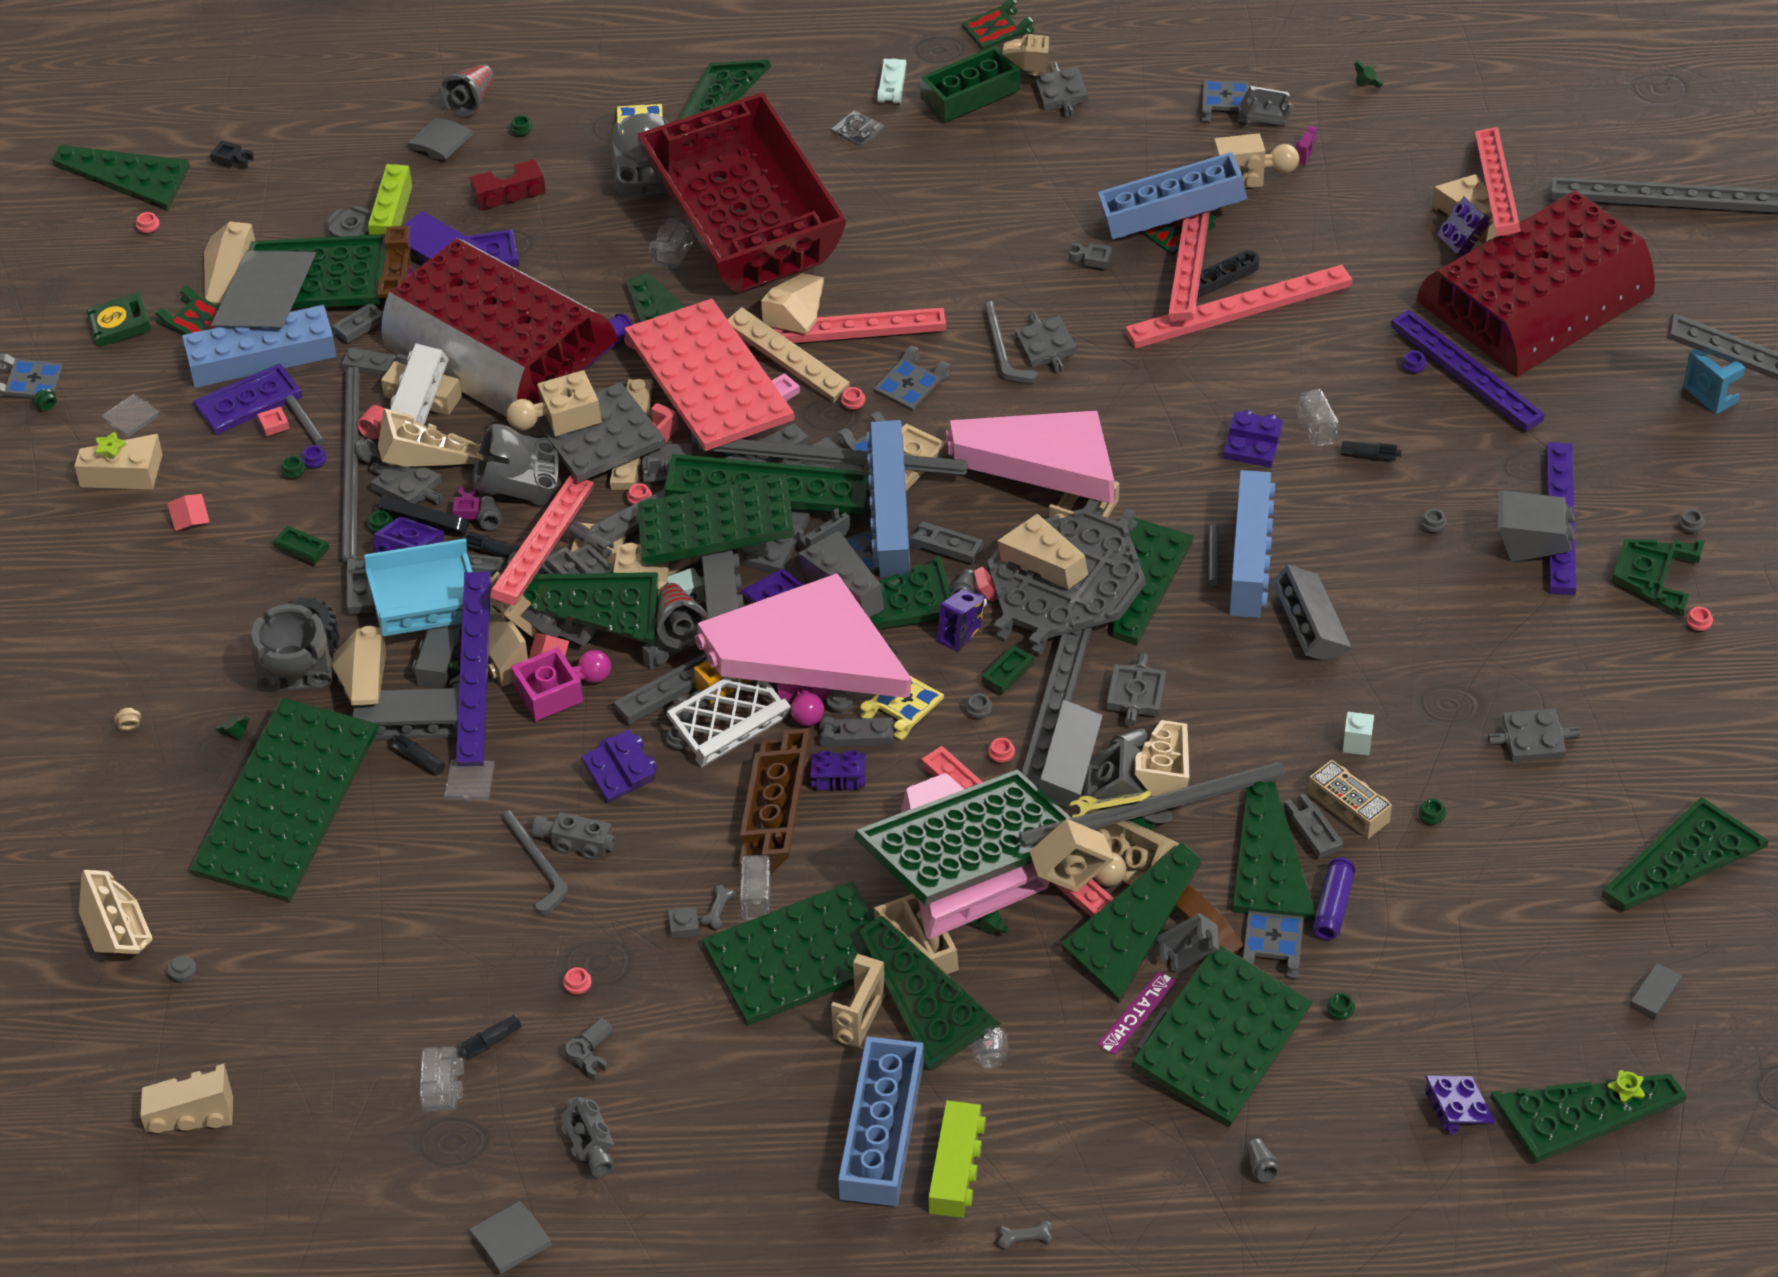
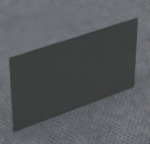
(264, 289)

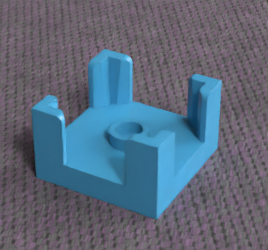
(1710, 382)

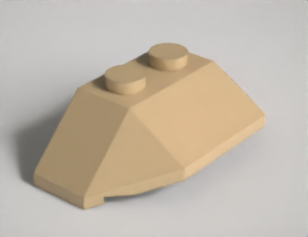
(1028, 53)
(630, 561)
(111, 915)

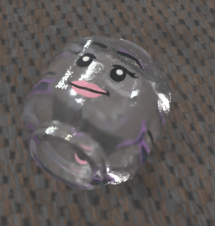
(991, 1049)

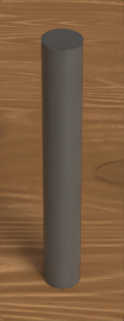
(305, 420)
(1213, 539)

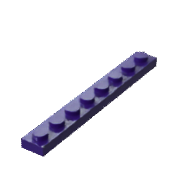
(1467, 370)
(1561, 484)
(474, 669)

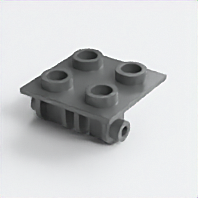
(657, 462)

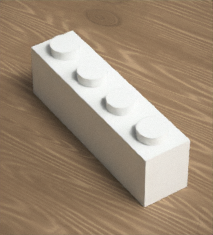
(419, 382)

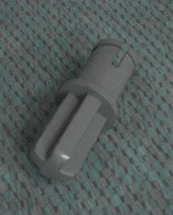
(591, 537)

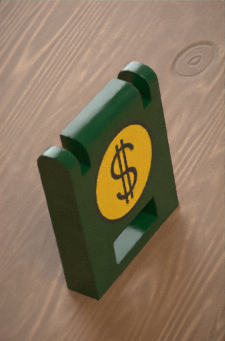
(114, 319)

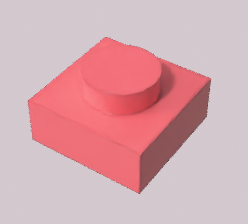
(273, 421)
(985, 585)

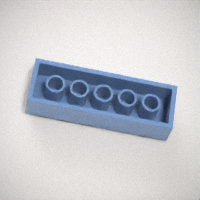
(1172, 195)
(244, 351)
(888, 498)
(1252, 544)
(881, 1121)

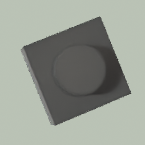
(683, 922)

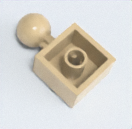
(1251, 157)
(565, 401)
(1075, 856)

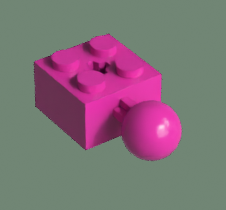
(551, 684)
(806, 702)

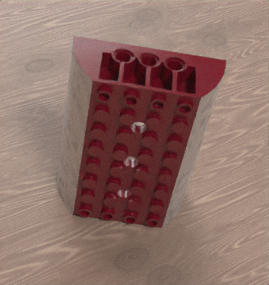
(490, 344)

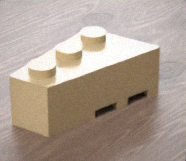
(907, 917)

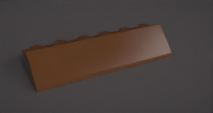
(774, 797)

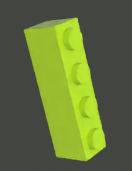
(391, 199)
(955, 1159)

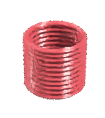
(371, 422)

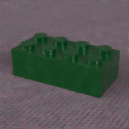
(970, 83)

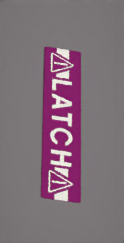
(1137, 1012)

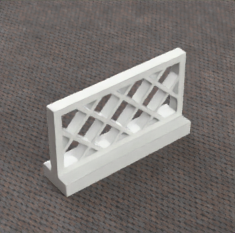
(736, 734)

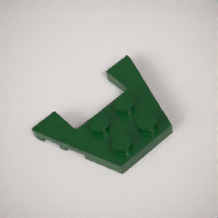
(1644, 569)

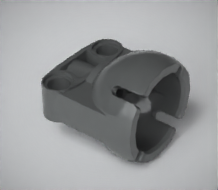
(628, 158)
(522, 465)
(290, 650)

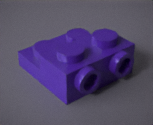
(1253, 438)
(405, 534)
(620, 766)

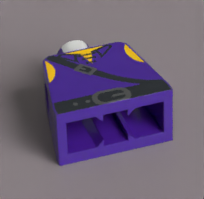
(960, 619)

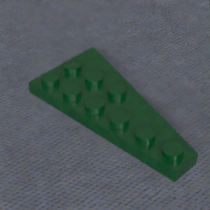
(139, 175)
(913, 596)
(927, 997)

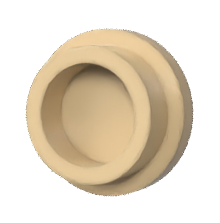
(127, 719)

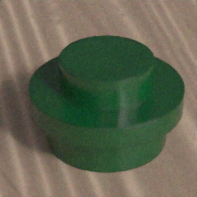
(521, 125)
(45, 399)
(292, 467)
(379, 520)
(1432, 811)
(1340, 1006)

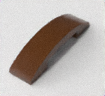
(396, 258)
(1193, 902)

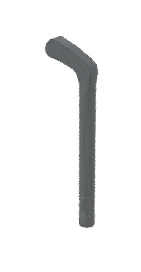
(1007, 371)
(560, 890)

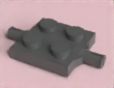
(1061, 88)
(1046, 341)
(406, 483)
(1136, 689)
(1533, 735)

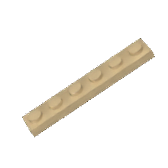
(788, 355)
(627, 474)

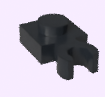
(230, 153)

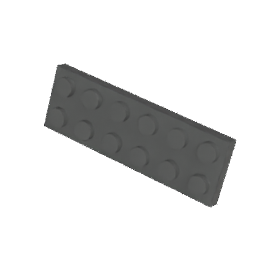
(775, 554)

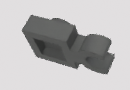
(1093, 255)

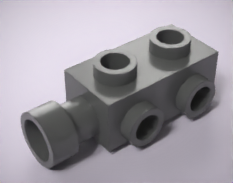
(576, 834)
(588, 1134)

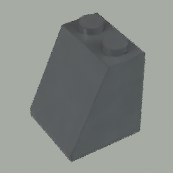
(1534, 525)

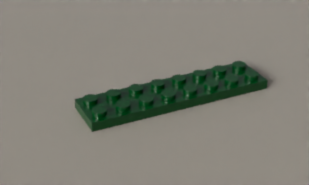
(807, 485)

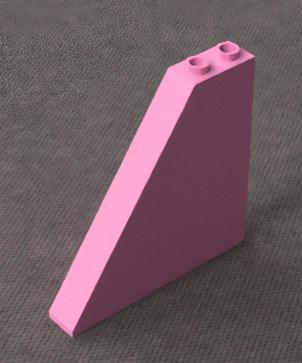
(1041, 449)
(805, 639)
(976, 900)

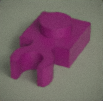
(1305, 145)
(467, 504)

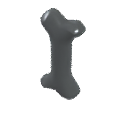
(722, 897)
(1011, 1236)

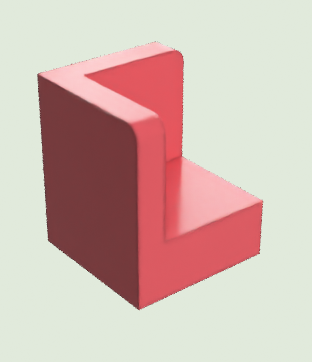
(665, 420)
(188, 511)
(544, 643)

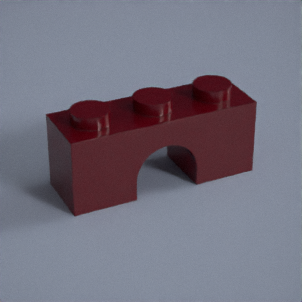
(493, 192)

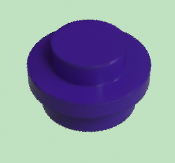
(1414, 361)
(314, 456)

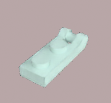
(892, 81)

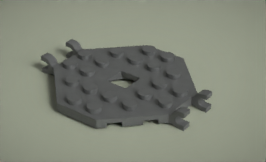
(1099, 598)

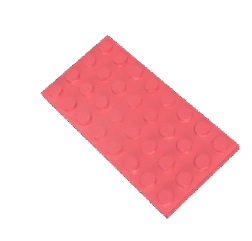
(709, 374)

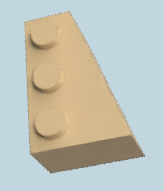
(1449, 195)
(131, 469)
(1045, 551)
(189, 1103)

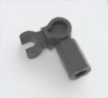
(580, 1050)

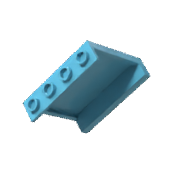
(418, 586)

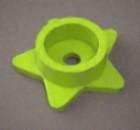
(110, 445)
(1630, 1079)

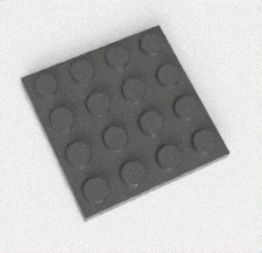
(621, 436)

